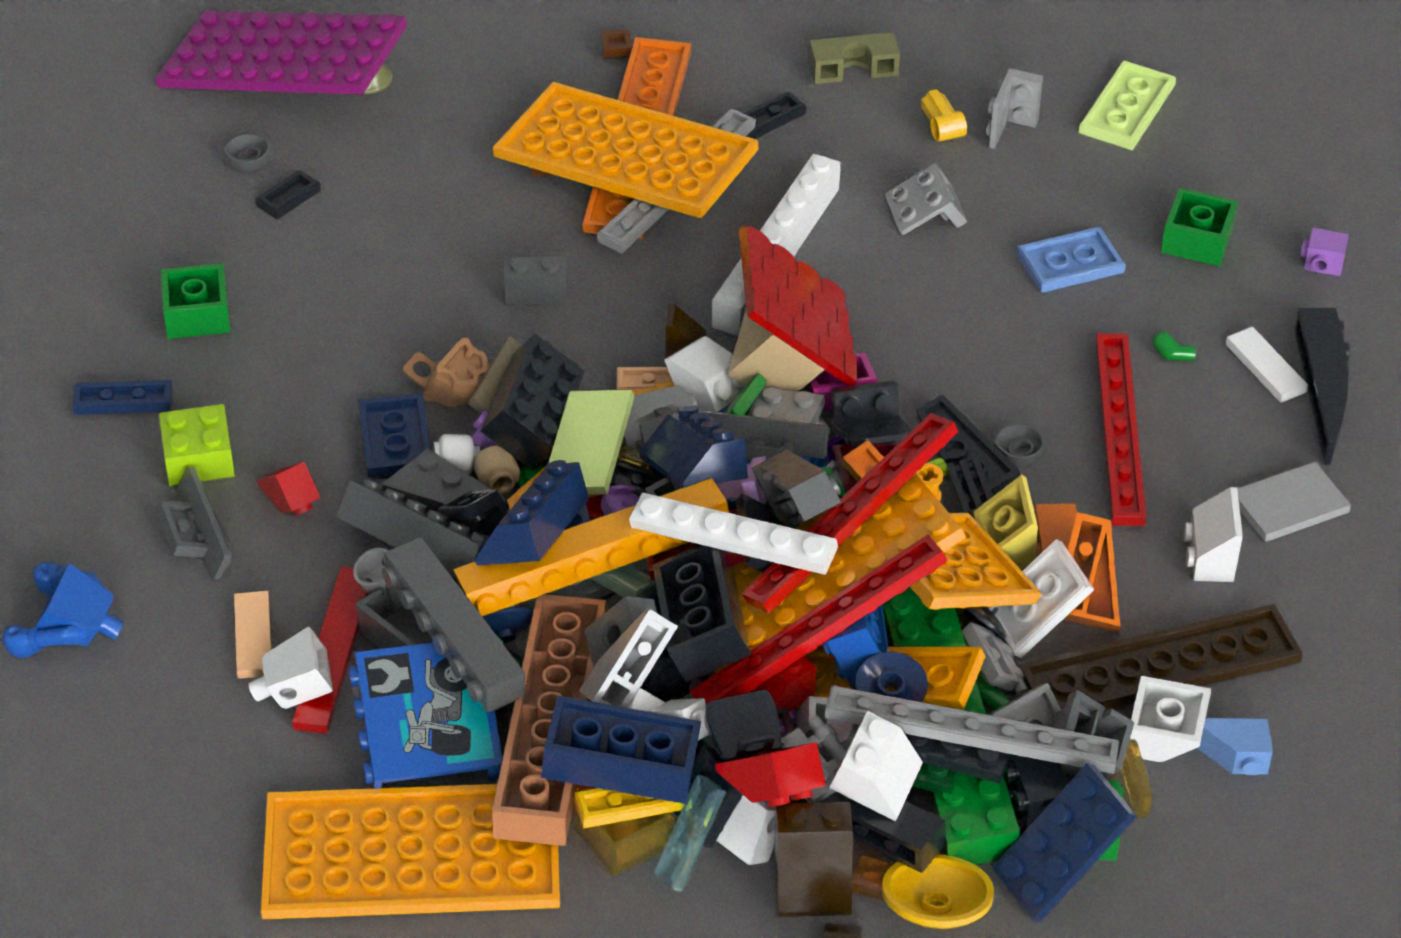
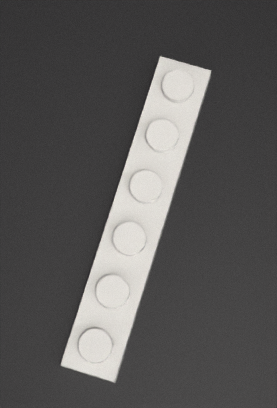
(734, 533)

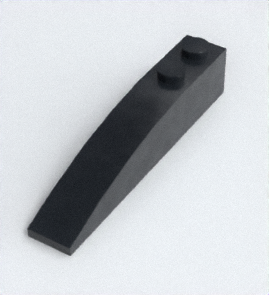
(1325, 371)

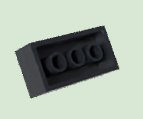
(531, 401)
(703, 600)

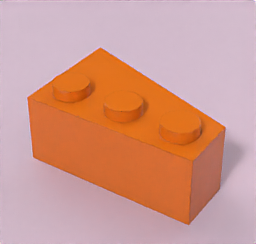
(1093, 552)

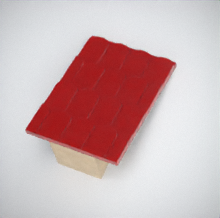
(791, 320)

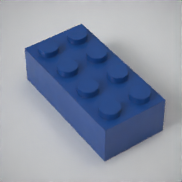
(857, 644)

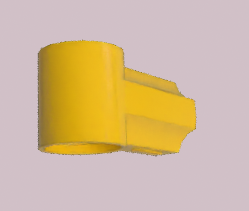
(944, 121)

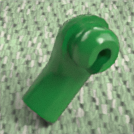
(1170, 349)
(990, 694)

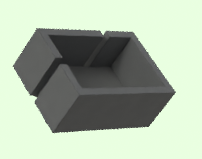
(388, 631)

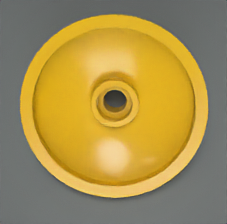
(943, 896)

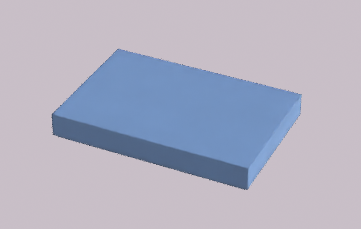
(1070, 259)

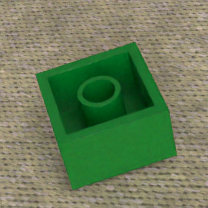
(1199, 227)
(195, 301)

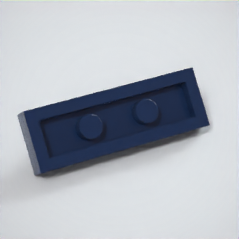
(122, 397)

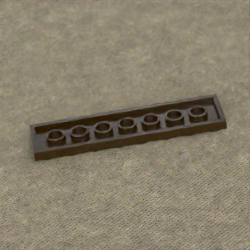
(1184, 654)

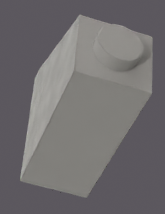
(644, 407)

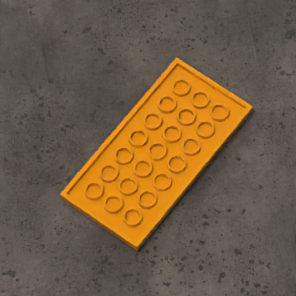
(626, 149)
(890, 530)
(398, 855)

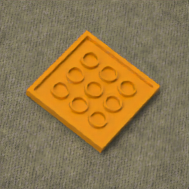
(975, 574)

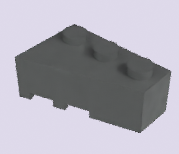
(433, 483)
(795, 488)

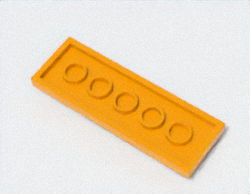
(948, 670)

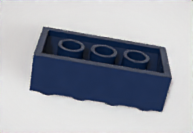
(695, 448)
(537, 516)
(621, 749)

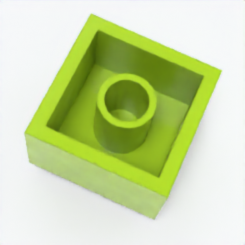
(196, 440)

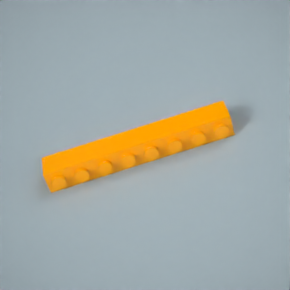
(577, 555)

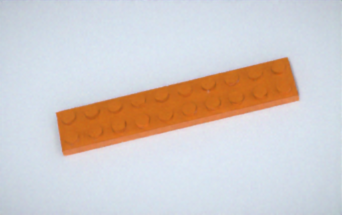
(652, 82)

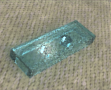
(689, 833)

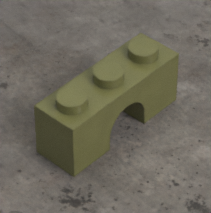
(873, 52)

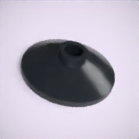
(987, 617)

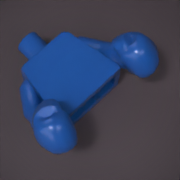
(71, 615)

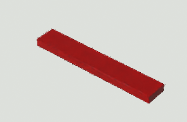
(339, 637)

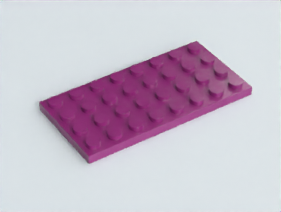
(282, 52)

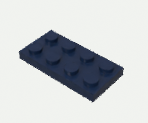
(1064, 842)

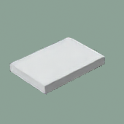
(1062, 590)

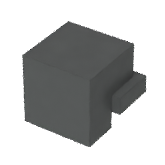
(1088, 717)

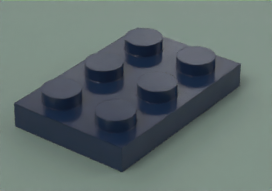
(393, 432)

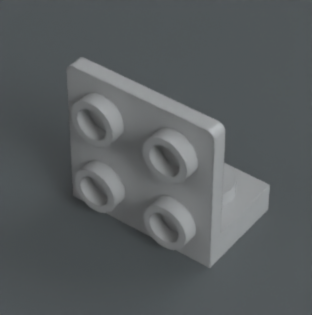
(1015, 102)
(924, 198)

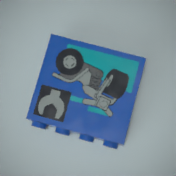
(419, 717)

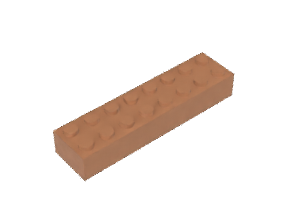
(554, 666)

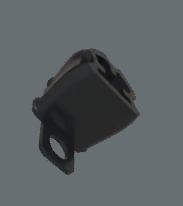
(743, 724)

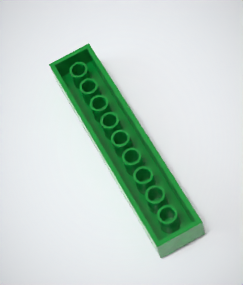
(978, 812)

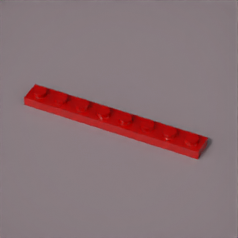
(1120, 430)
(857, 505)
(824, 622)

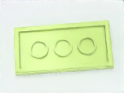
(1127, 105)
(593, 434)

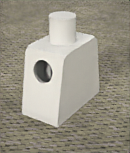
(294, 671)
(750, 831)

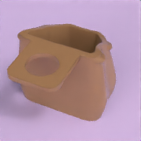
(454, 377)

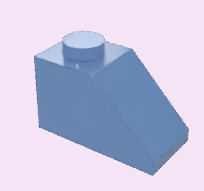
(1238, 744)

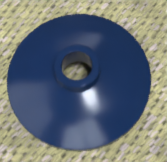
(509, 621)
(892, 671)

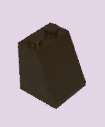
(813, 859)

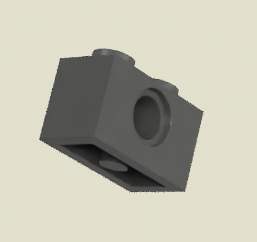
(614, 623)

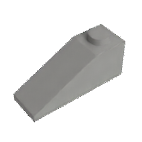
(628, 660)

